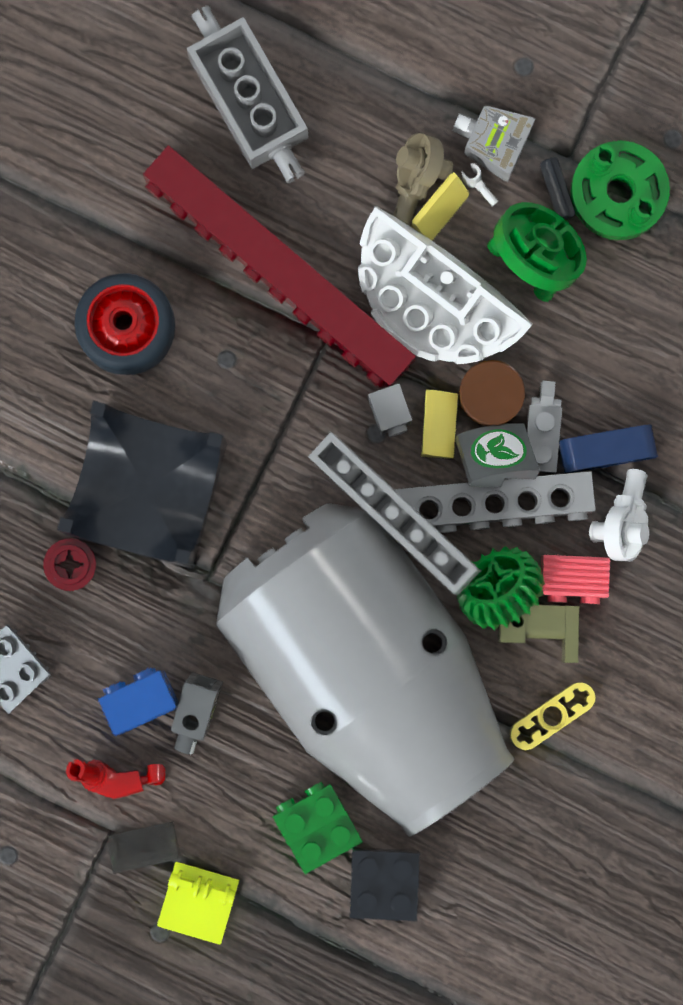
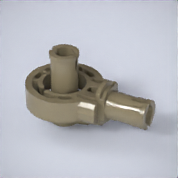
(418, 168)

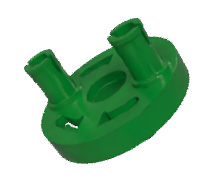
(605, 166)
(536, 248)

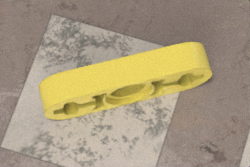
(577, 708)

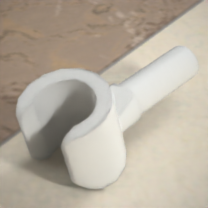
(479, 184)

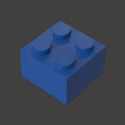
(139, 701)

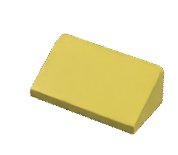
(440, 207)
(439, 424)

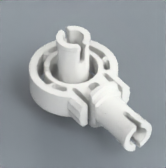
(626, 522)

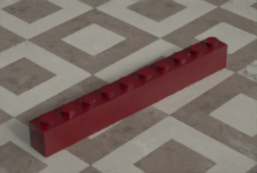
(278, 267)

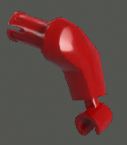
(106, 781)

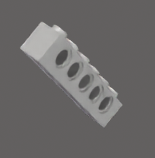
(575, 485)
(394, 513)

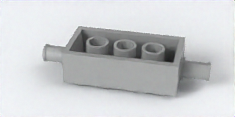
(248, 93)

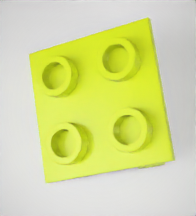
(198, 903)

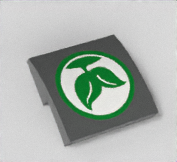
(497, 454)

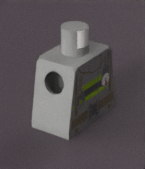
(495, 138)

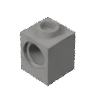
(390, 410)

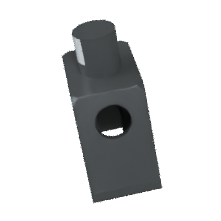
(200, 700)

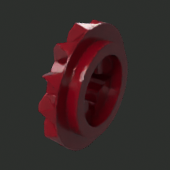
(59, 576)

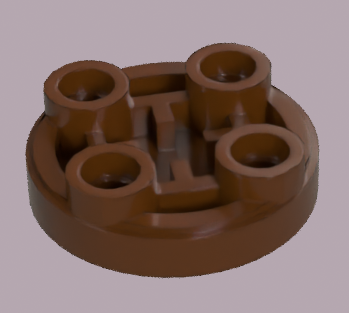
(492, 393)

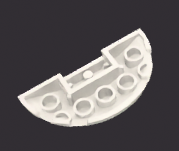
(432, 297)

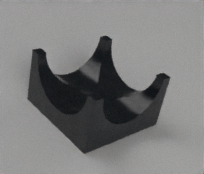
(144, 486)

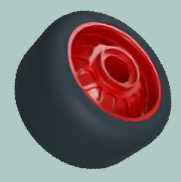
(130, 349)

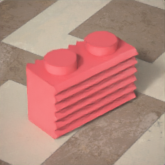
(575, 578)

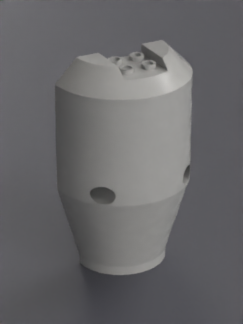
(342, 631)

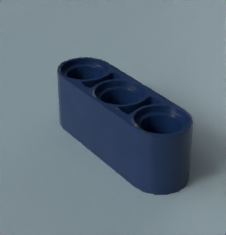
(608, 449)

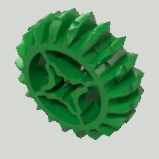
(502, 589)

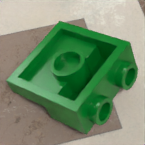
(316, 827)

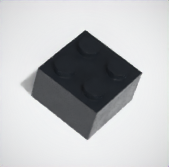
(384, 884)

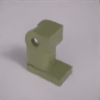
(547, 623)

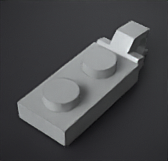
(544, 427)

